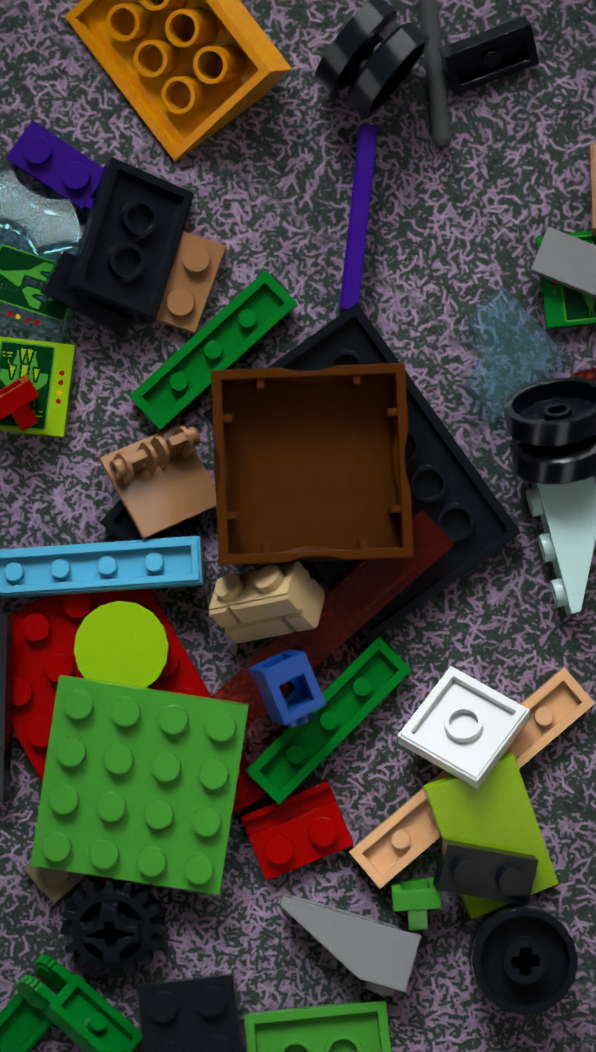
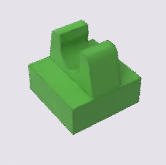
(415, 898)

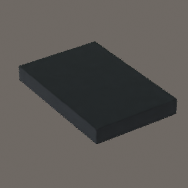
(130, 240)

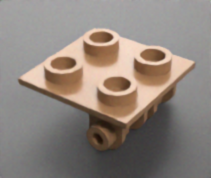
(161, 479)

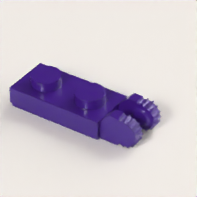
(56, 165)

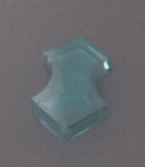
(42, 221)

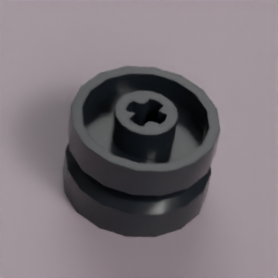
(371, 57)
(553, 430)
(526, 986)

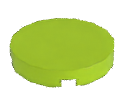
(121, 645)

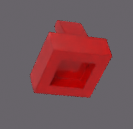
(16, 399)

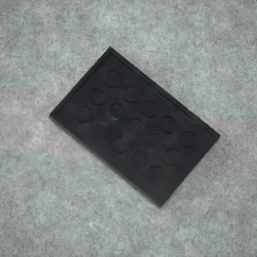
(436, 468)

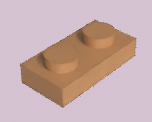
(190, 282)

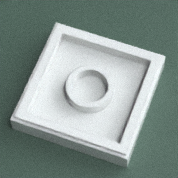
(464, 727)

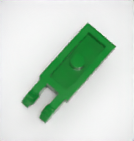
(78, 1009)

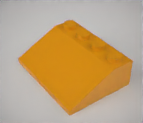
(181, 62)

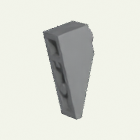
(364, 945)

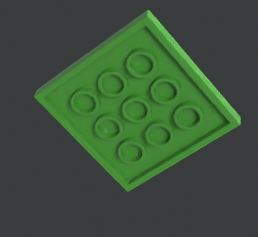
(139, 784)

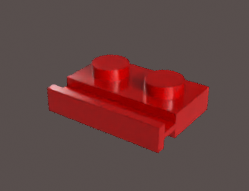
(297, 830)

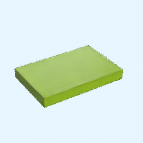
(492, 817)

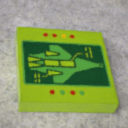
(51, 372)

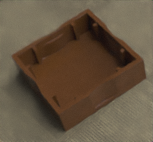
(311, 464)

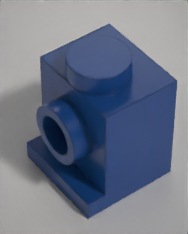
(303, 693)

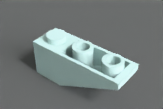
(568, 536)

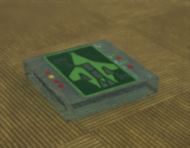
(20, 288)

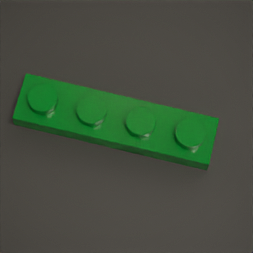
(214, 347)
(347, 701)

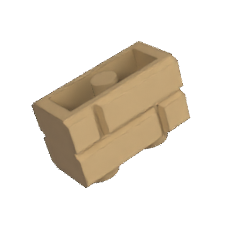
(267, 602)

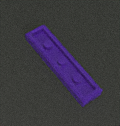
(358, 217)

